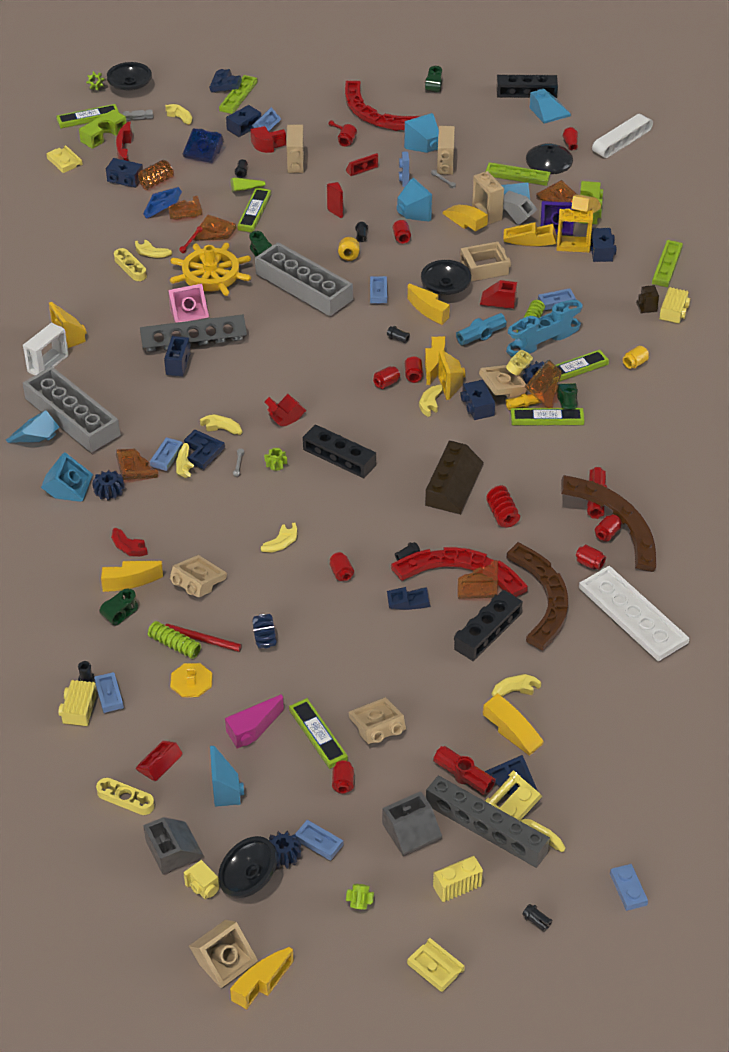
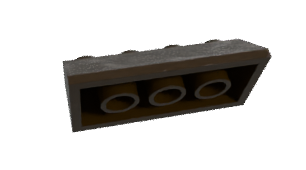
(453, 478)

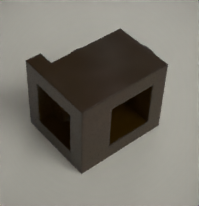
(648, 299)

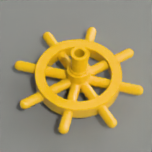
(211, 268)

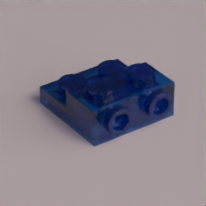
(203, 145)

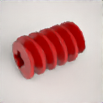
(503, 506)

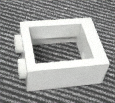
(32, 349)

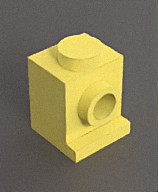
(202, 880)

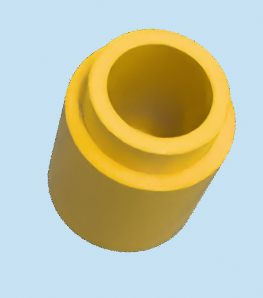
(635, 357)

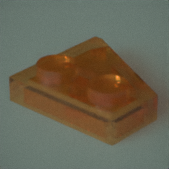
(556, 193)
(183, 209)
(215, 229)
(545, 383)
(133, 465)
(479, 583)

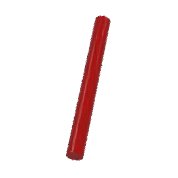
(207, 638)

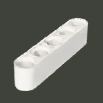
(622, 135)

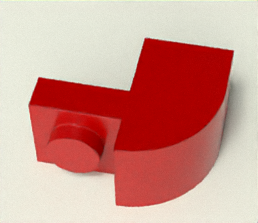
(266, 141)
(285, 411)

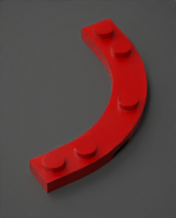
(367, 113)
(457, 557)

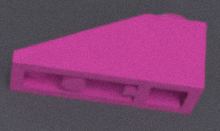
(252, 722)

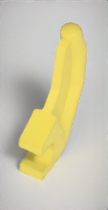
(177, 110)
(148, 250)
(428, 400)
(216, 422)
(182, 462)
(283, 540)
(517, 683)
(555, 841)

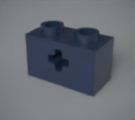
(242, 120)
(123, 172)
(602, 245)
(177, 356)
(478, 400)

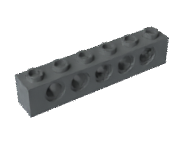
(237, 323)
(488, 821)

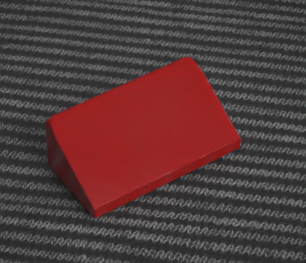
(362, 165)
(335, 199)
(159, 760)

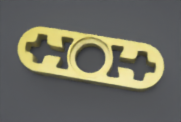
(119, 255)
(519, 362)
(120, 788)

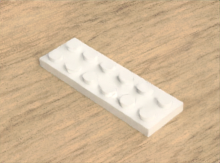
(634, 613)

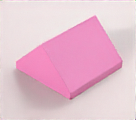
(188, 303)

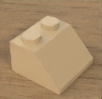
(224, 952)

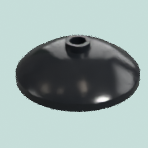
(129, 76)
(549, 158)
(446, 277)
(247, 867)

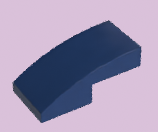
(408, 600)

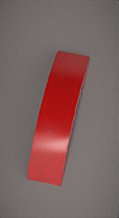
(124, 136)

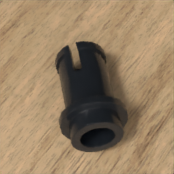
(240, 170)
(361, 228)
(398, 334)
(410, 549)
(85, 672)
(535, 916)

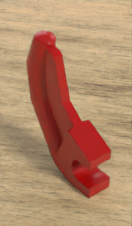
(131, 547)

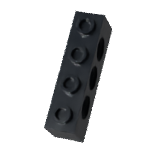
(522, 85)
(339, 451)
(487, 625)

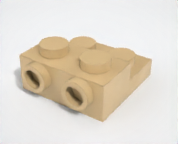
(503, 381)
(197, 575)
(378, 720)

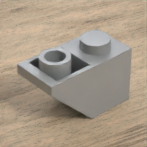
(518, 206)

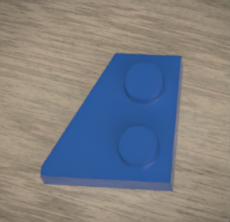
(162, 200)

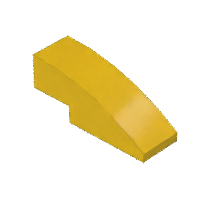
(585, 203)
(467, 216)
(530, 235)
(428, 304)
(432, 357)
(130, 575)
(512, 724)
(261, 977)

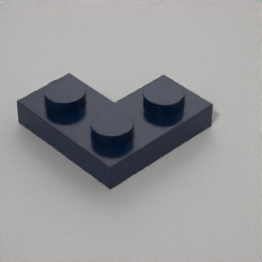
(224, 80)
(205, 448)

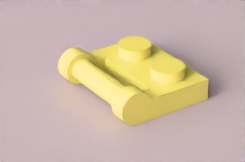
(520, 801)

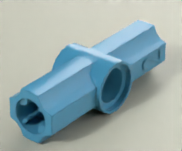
(481, 329)

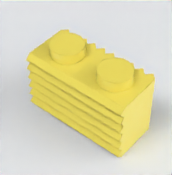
(675, 305)
(78, 703)
(458, 878)

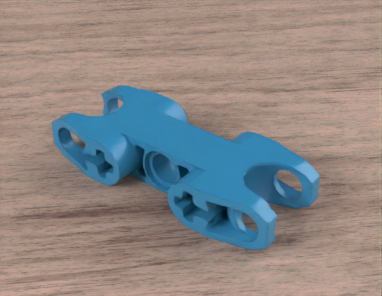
(553, 325)

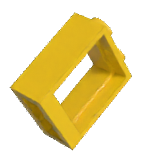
(574, 243)

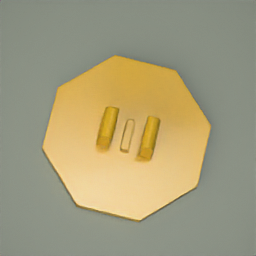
(191, 680)

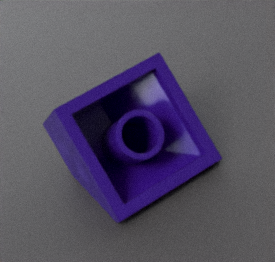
(550, 215)

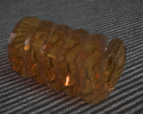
(155, 174)

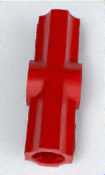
(598, 476)
(464, 770)

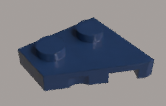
(502, 772)

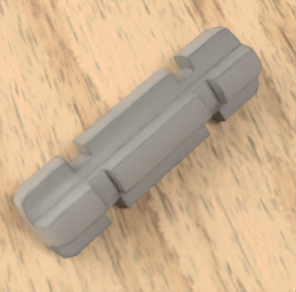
(137, 115)

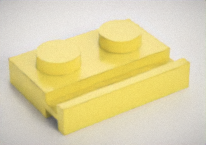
(64, 159)
(435, 965)

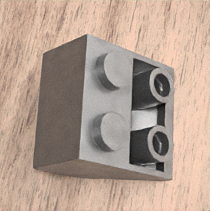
(411, 823)
(171, 843)

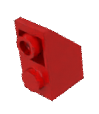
(500, 294)

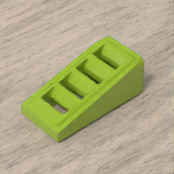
(243, 184)

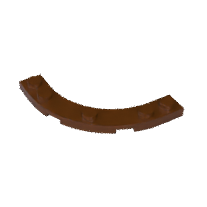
(639, 530)
(555, 590)

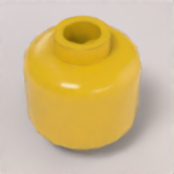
(348, 249)

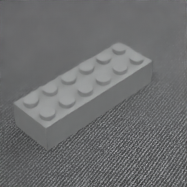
(304, 279)
(72, 409)

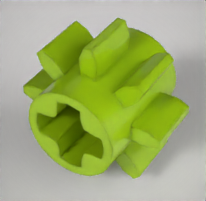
(99, 82)
(275, 459)
(359, 896)

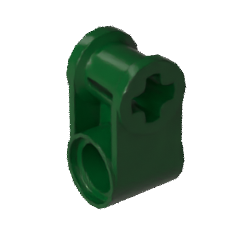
(433, 80)
(258, 243)
(567, 395)
(118, 608)

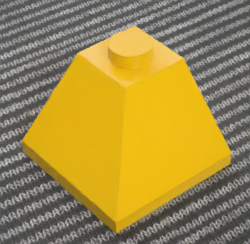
(74, 330)
(450, 374)

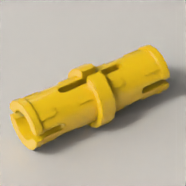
(521, 401)

